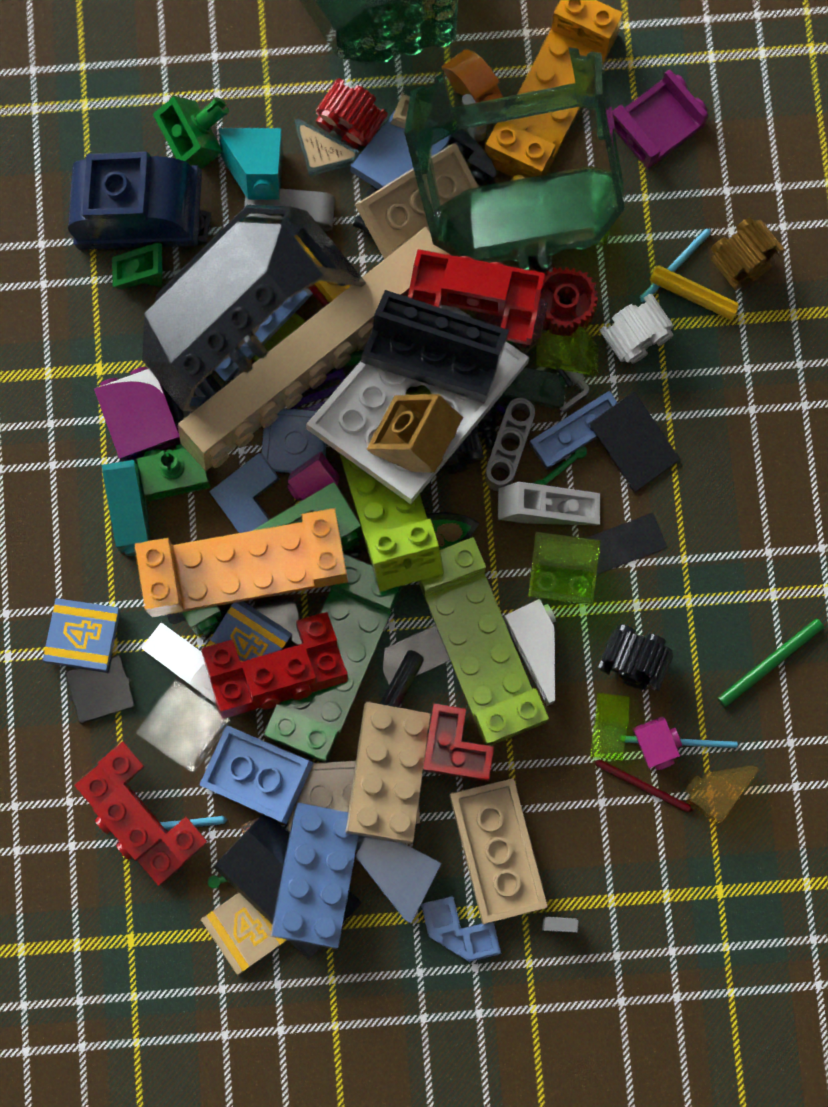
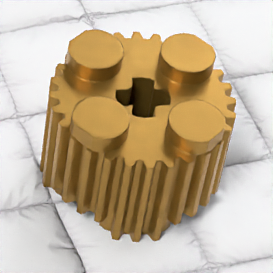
(746, 252)

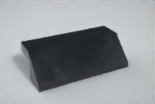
(435, 346)
(256, 870)

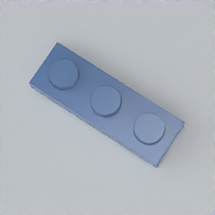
(570, 433)

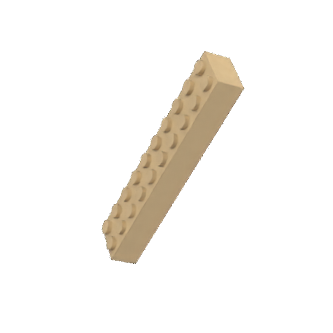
(297, 361)

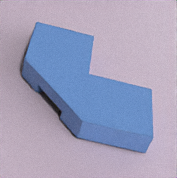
(468, 942)

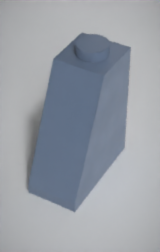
(398, 871)

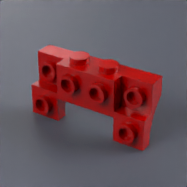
(480, 288)
(277, 675)
(132, 822)

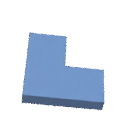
(239, 492)

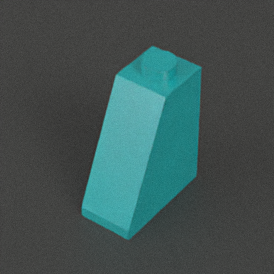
(254, 160)
(126, 505)

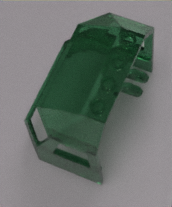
(524, 214)

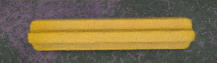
(694, 292)

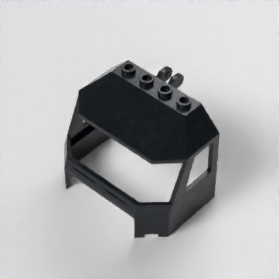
(230, 293)

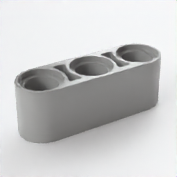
(318, 204)
(513, 430)

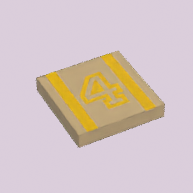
(241, 932)

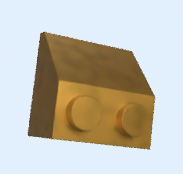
(416, 432)

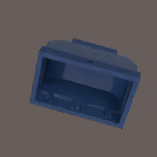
(134, 201)

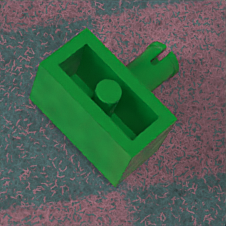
(189, 129)
(170, 473)

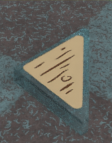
(322, 151)

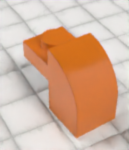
(472, 76)

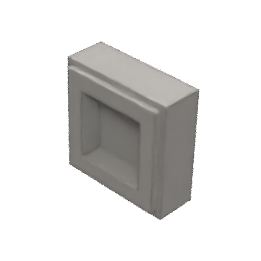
(560, 924)

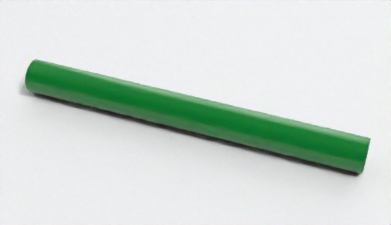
(770, 662)

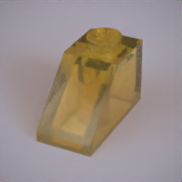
(718, 791)

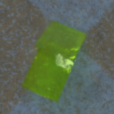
(571, 354)
(610, 727)

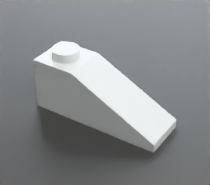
(547, 505)
(534, 638)
(180, 658)

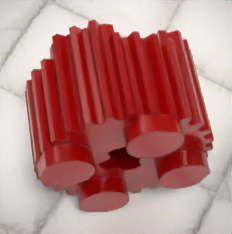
(350, 114)
(570, 285)

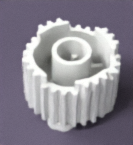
(637, 330)

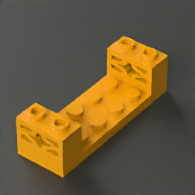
(532, 142)
(241, 565)

